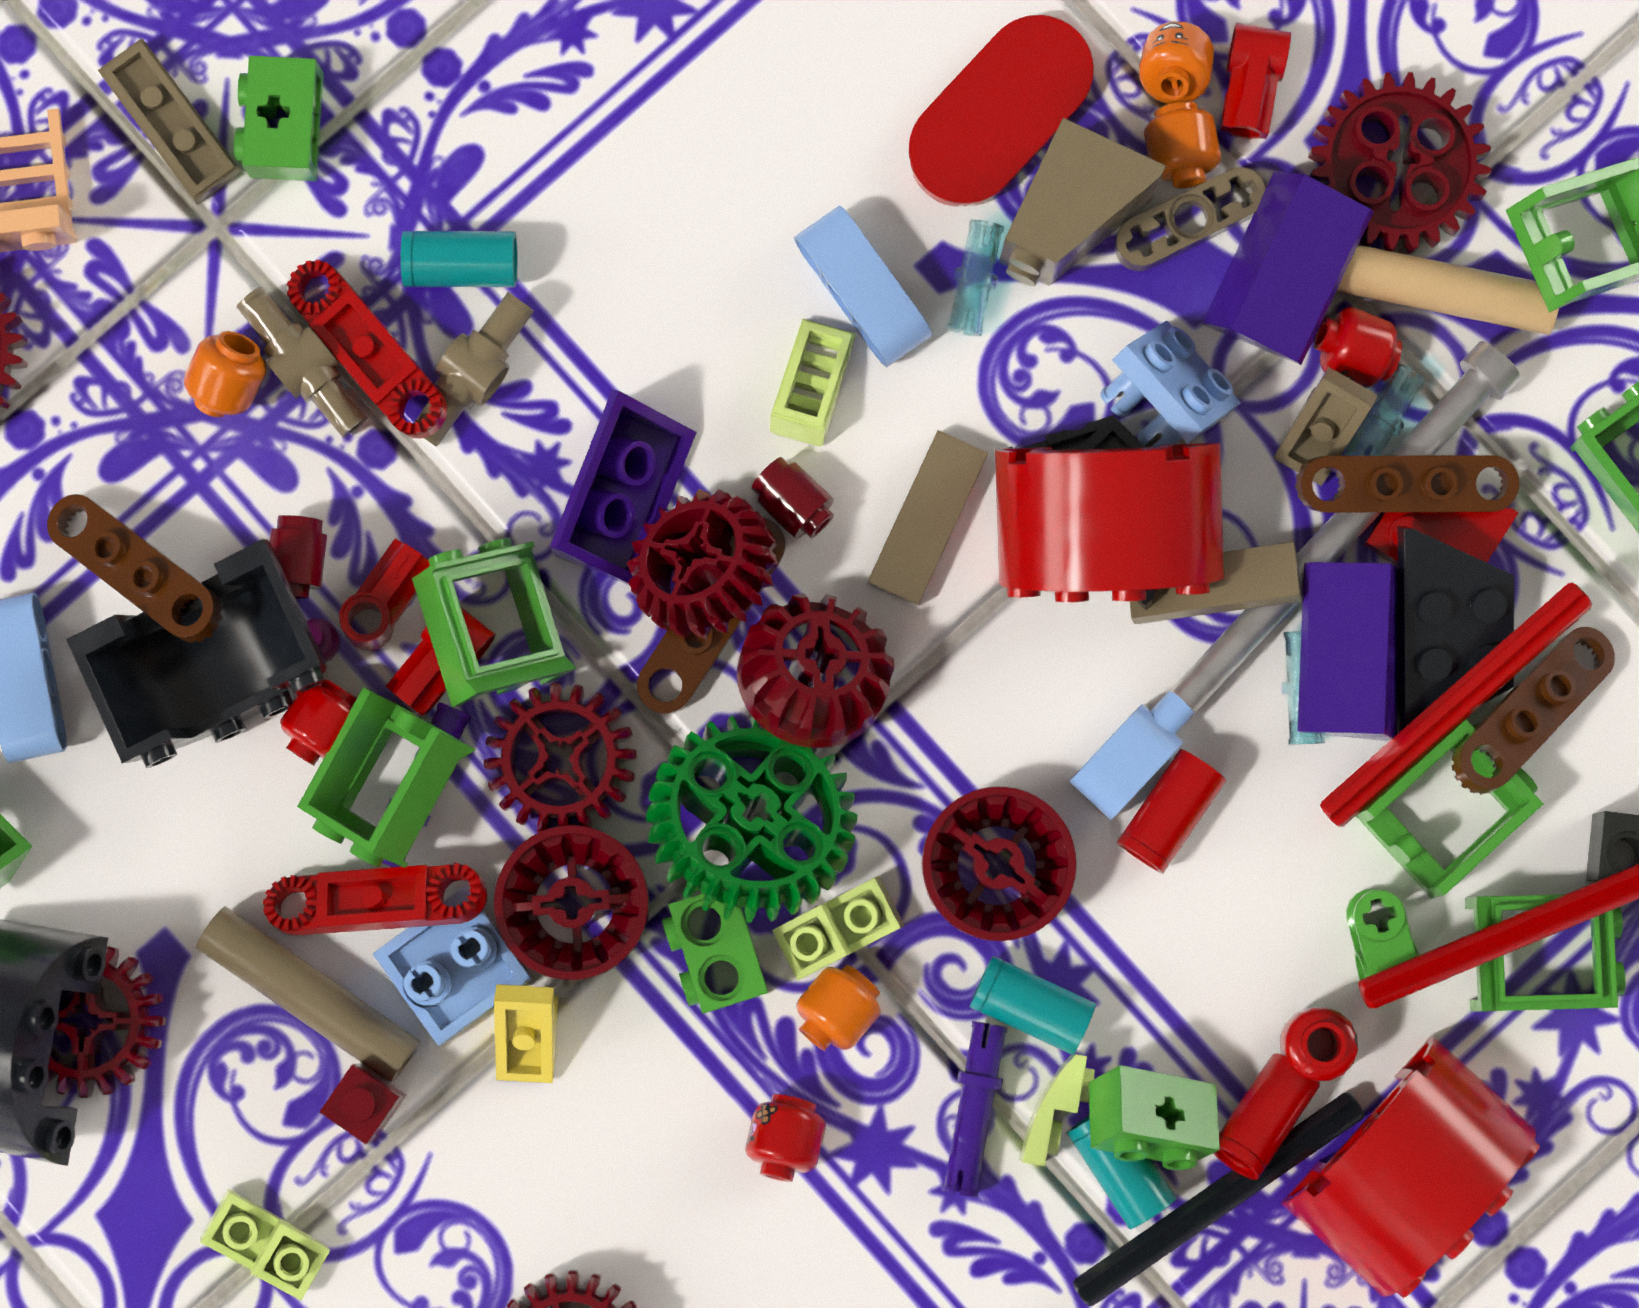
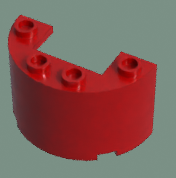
(1109, 520)
(1416, 1173)

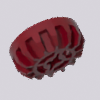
(796, 700)
(1040, 895)
(519, 905)

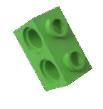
(730, 944)

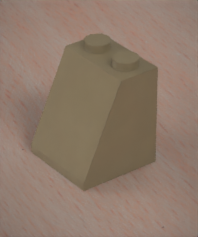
(1076, 202)

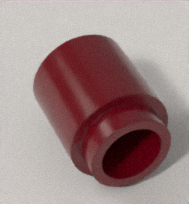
(793, 498)
(300, 551)

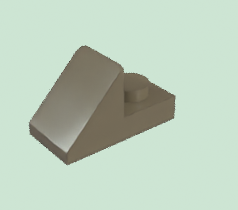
(1325, 422)

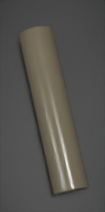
(307, 994)

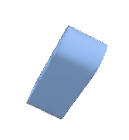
(863, 286)
(28, 686)

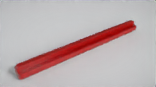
(1456, 704)
(1500, 938)

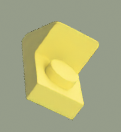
(525, 1033)

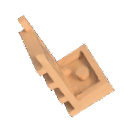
(40, 221)

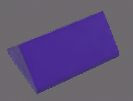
(1288, 265)
(620, 486)
(1349, 650)

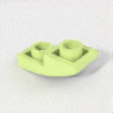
(838, 928)
(1062, 1093)
(264, 1244)

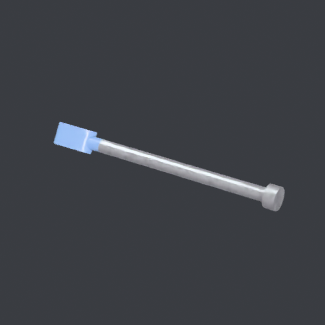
(1150, 736)

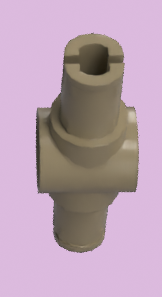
(302, 362)
(476, 363)

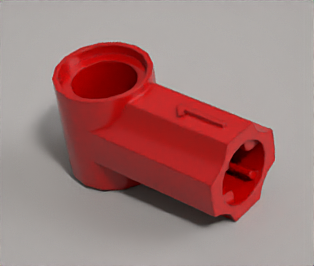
(1255, 66)
(386, 590)
(420, 678)

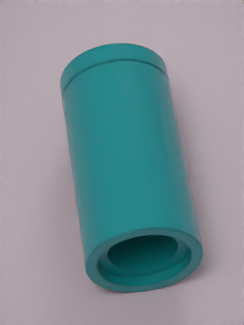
(459, 258)
(1033, 1005)
(1132, 1186)

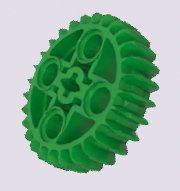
(763, 837)

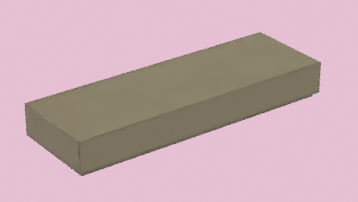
(169, 121)
(927, 518)
(1250, 580)

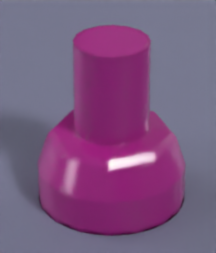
(325, 637)

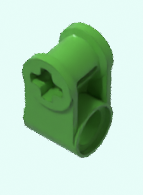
(1379, 947)

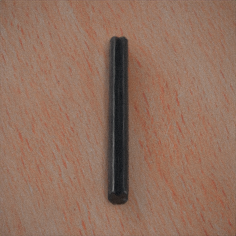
(1215, 1202)

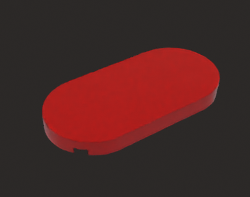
(1000, 110)

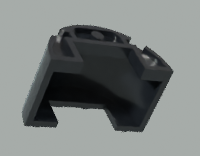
(173, 692)
(33, 972)

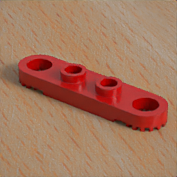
(367, 349)
(375, 899)

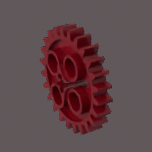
(1447, 170)

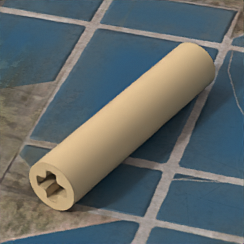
(1447, 289)

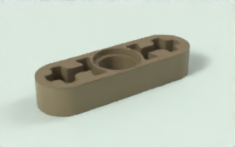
(1146, 224)

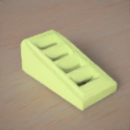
(814, 416)

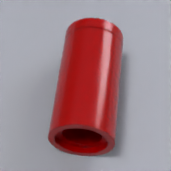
(1171, 811)
(1264, 1117)

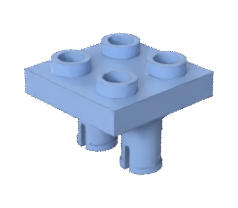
(1174, 381)
(450, 970)

